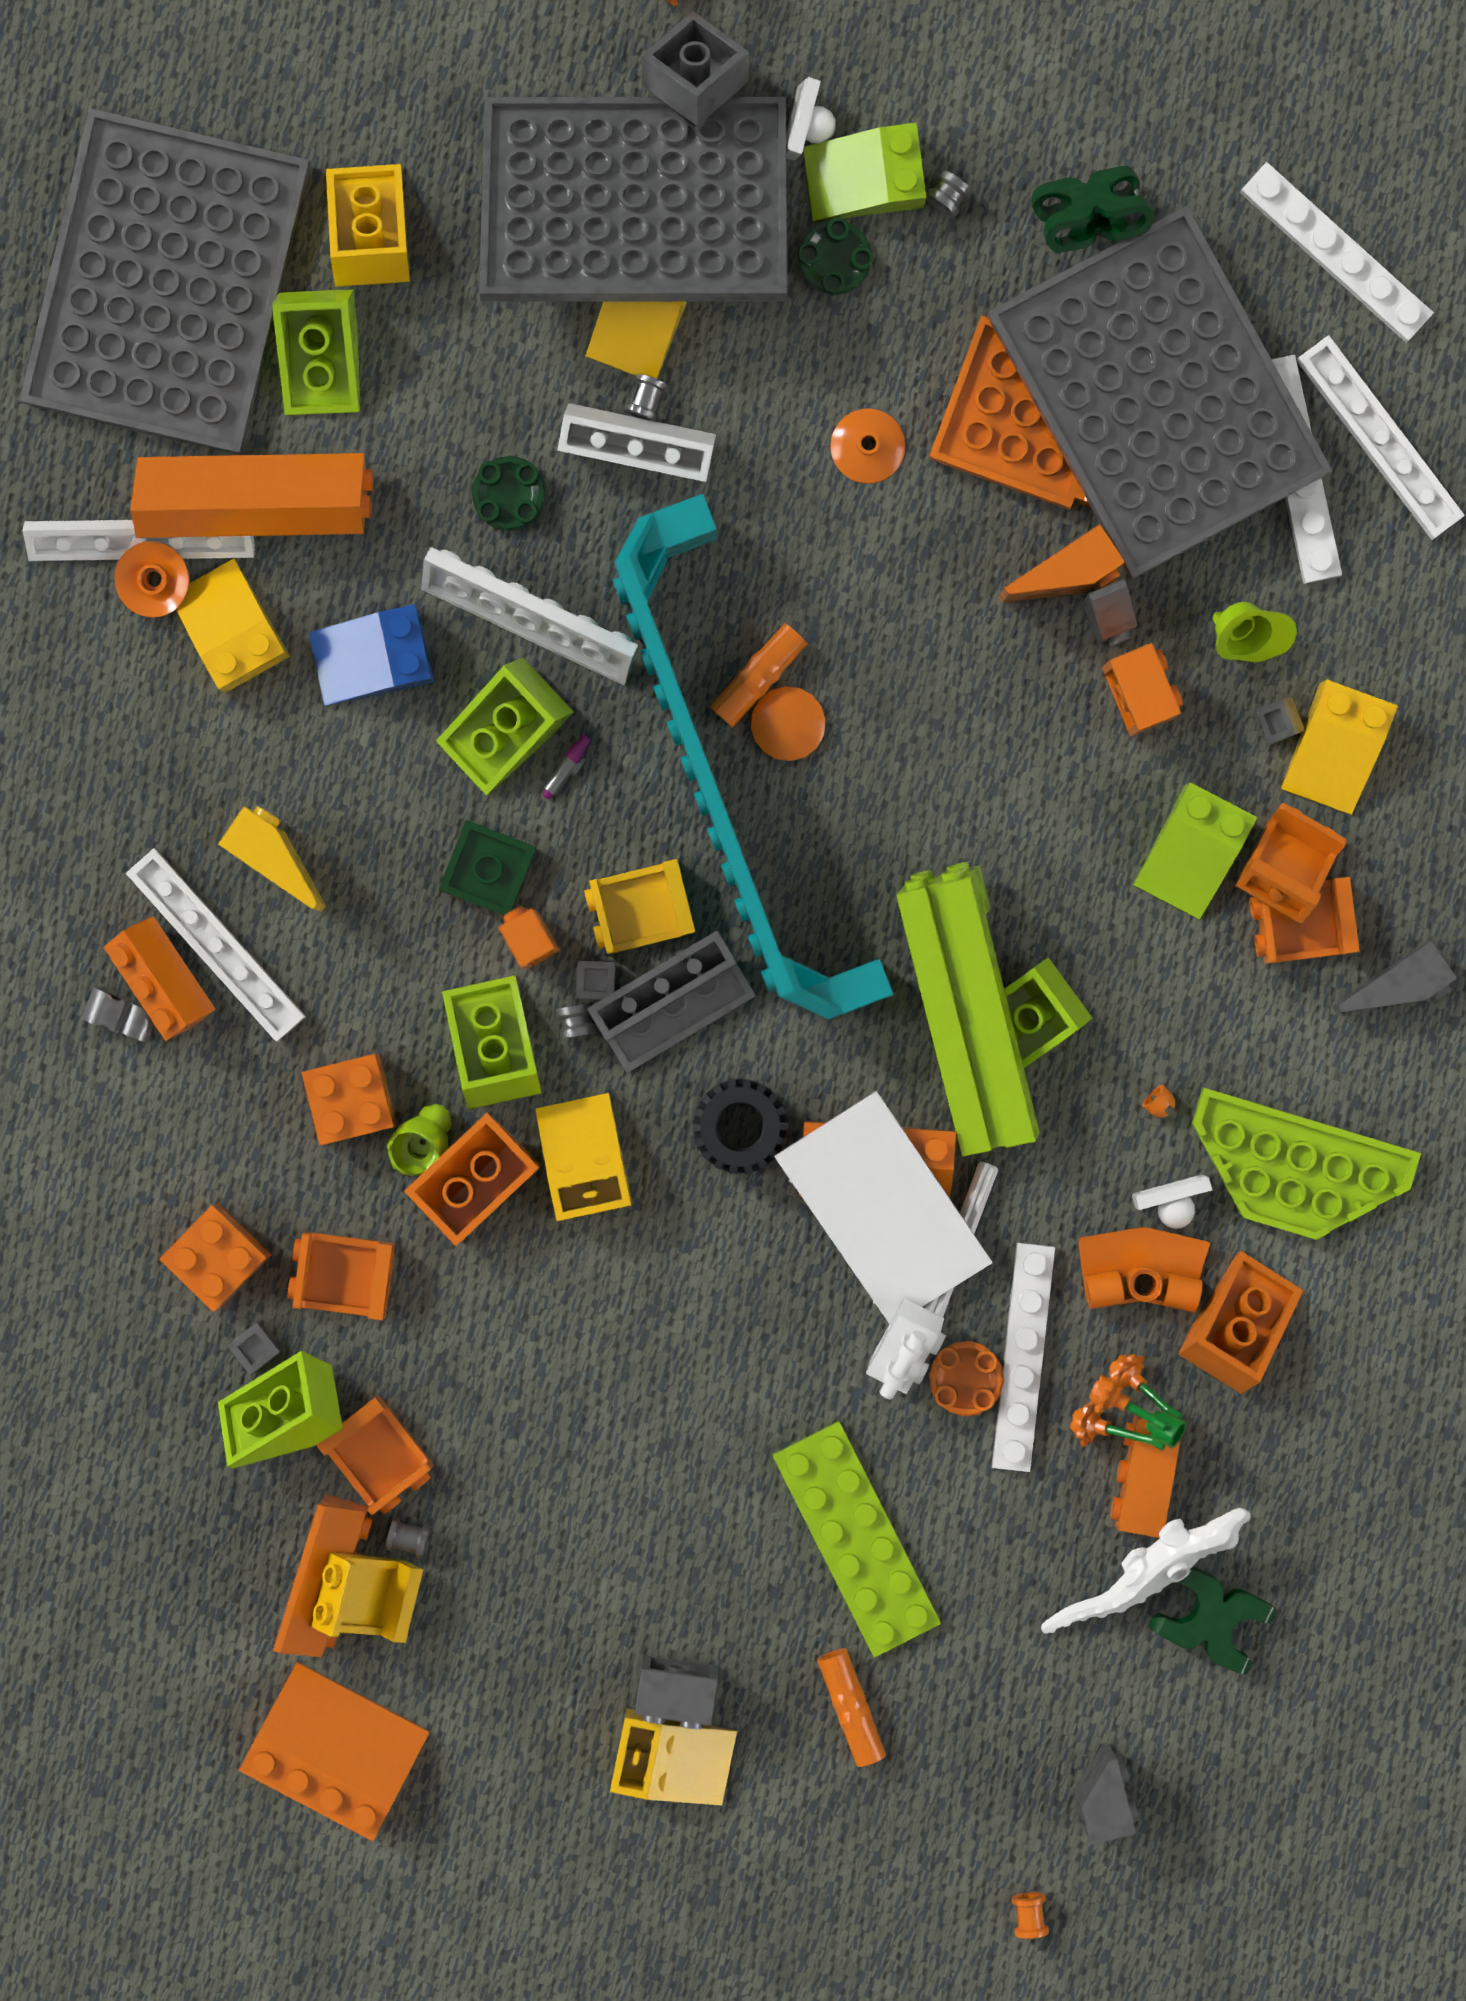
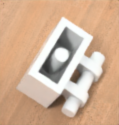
(904, 1348)

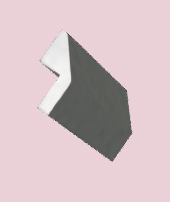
(671, 1001)

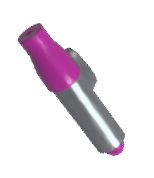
(569, 766)

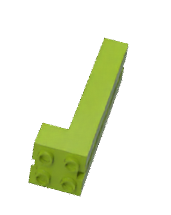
(967, 1008)

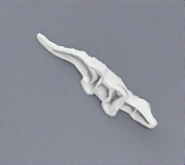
(1156, 1567)

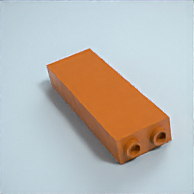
(251, 495)

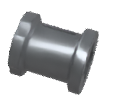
(645, 397)
(407, 1538)

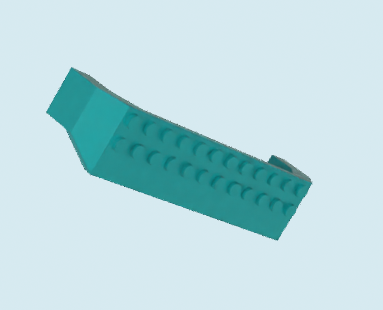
(639, 568)

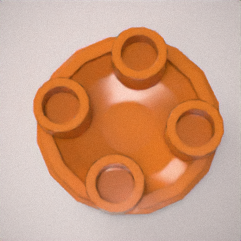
(788, 723)
(966, 1378)

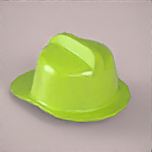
(1252, 633)

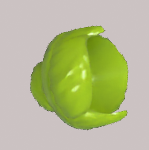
(431, 1125)

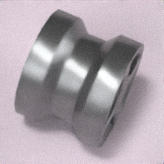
(948, 194)
(576, 1021)

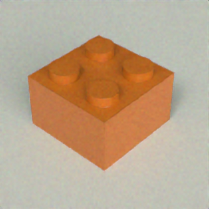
(1142, 689)
(349, 1099)
(215, 1257)

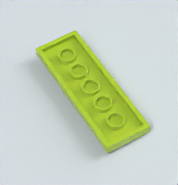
(856, 1539)

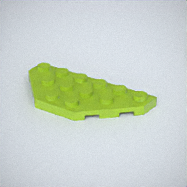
(1295, 1168)

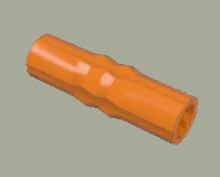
(758, 675)
(851, 1707)

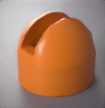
(1160, 1103)

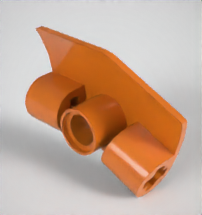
(1117, 1258)

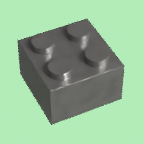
(695, 68)
(677, 1692)

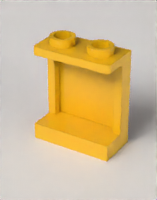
(640, 907)
(367, 1596)

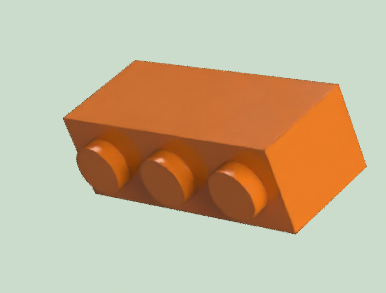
(528, 937)
(159, 978)
(1146, 1485)

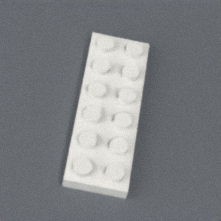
(528, 616)

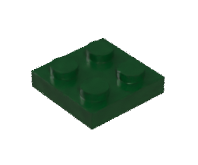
(487, 868)

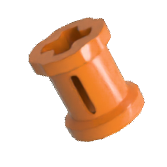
(1030, 1915)

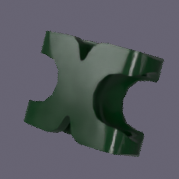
(1092, 209)
(1214, 1620)

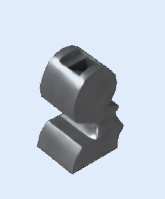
(117, 1015)

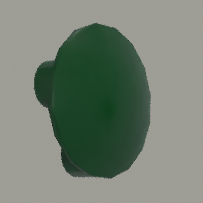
(835, 256)
(508, 493)

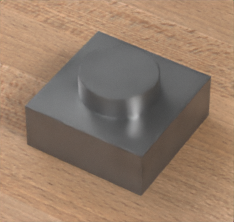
(1280, 720)
(595, 979)
(254, 1348)

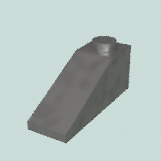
(1410, 979)

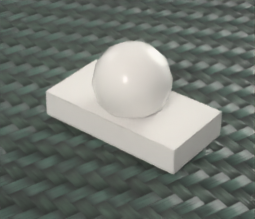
(807, 120)
(1173, 1200)

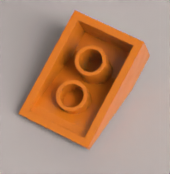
(1076, 569)
(1241, 1323)

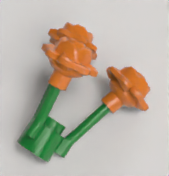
(1165, 1427)

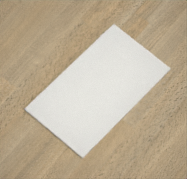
(883, 1207)

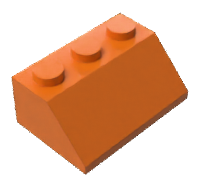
(472, 1178)

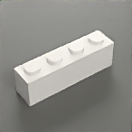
(636, 442)

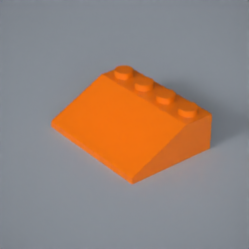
(334, 1751)

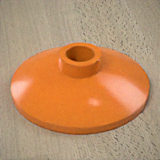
(863, 464)
(133, 579)

